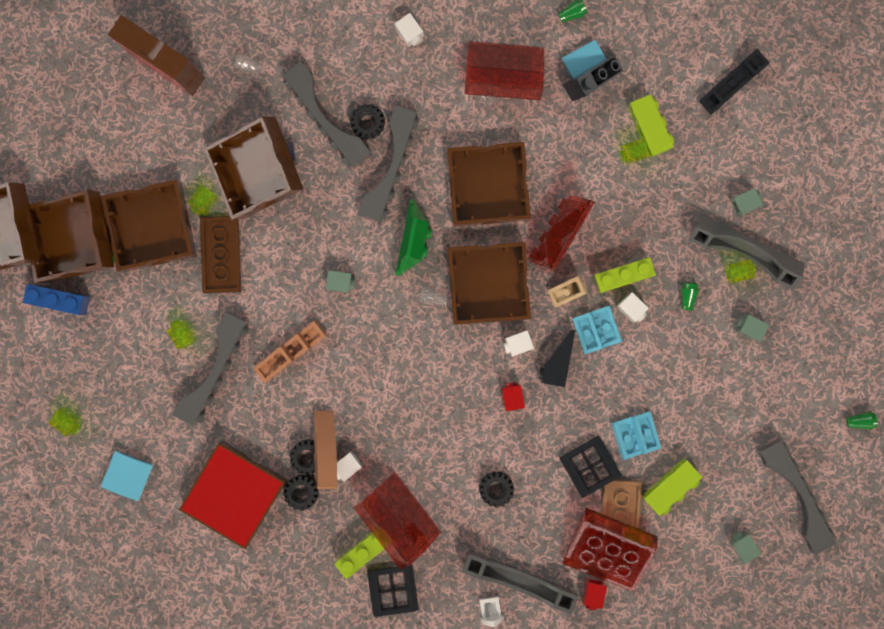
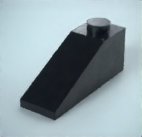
(557, 365)

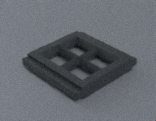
(605, 458)
(375, 592)

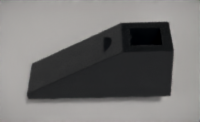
(593, 78)

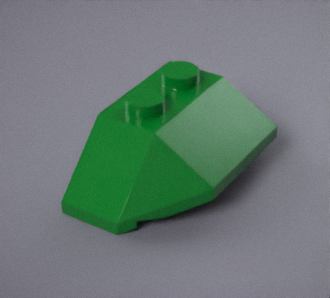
(413, 240)

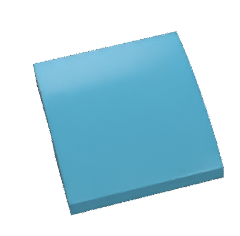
(583, 58)
(597, 329)
(636, 435)
(126, 475)

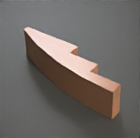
(290, 351)
(325, 450)

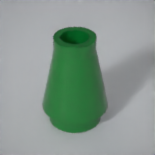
(573, 11)
(689, 294)
(862, 421)

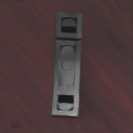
(734, 82)

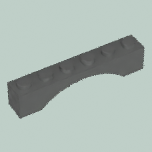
(302, 82)
(375, 202)
(778, 265)
(229, 333)
(814, 529)
(534, 586)

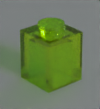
(634, 152)
(202, 201)
(740, 271)
(181, 334)
(66, 422)

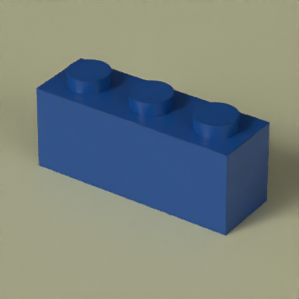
(56, 299)

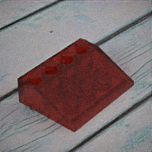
(504, 71)
(561, 233)
(397, 521)
(610, 549)

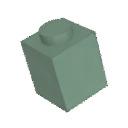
(747, 202)
(340, 281)
(751, 327)
(744, 546)

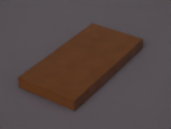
(220, 255)

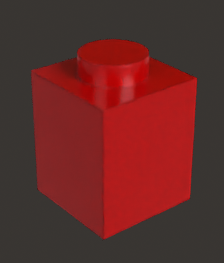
(512, 396)
(594, 594)

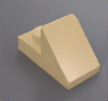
(567, 291)

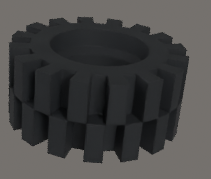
(367, 110)
(295, 457)
(496, 500)
(295, 502)

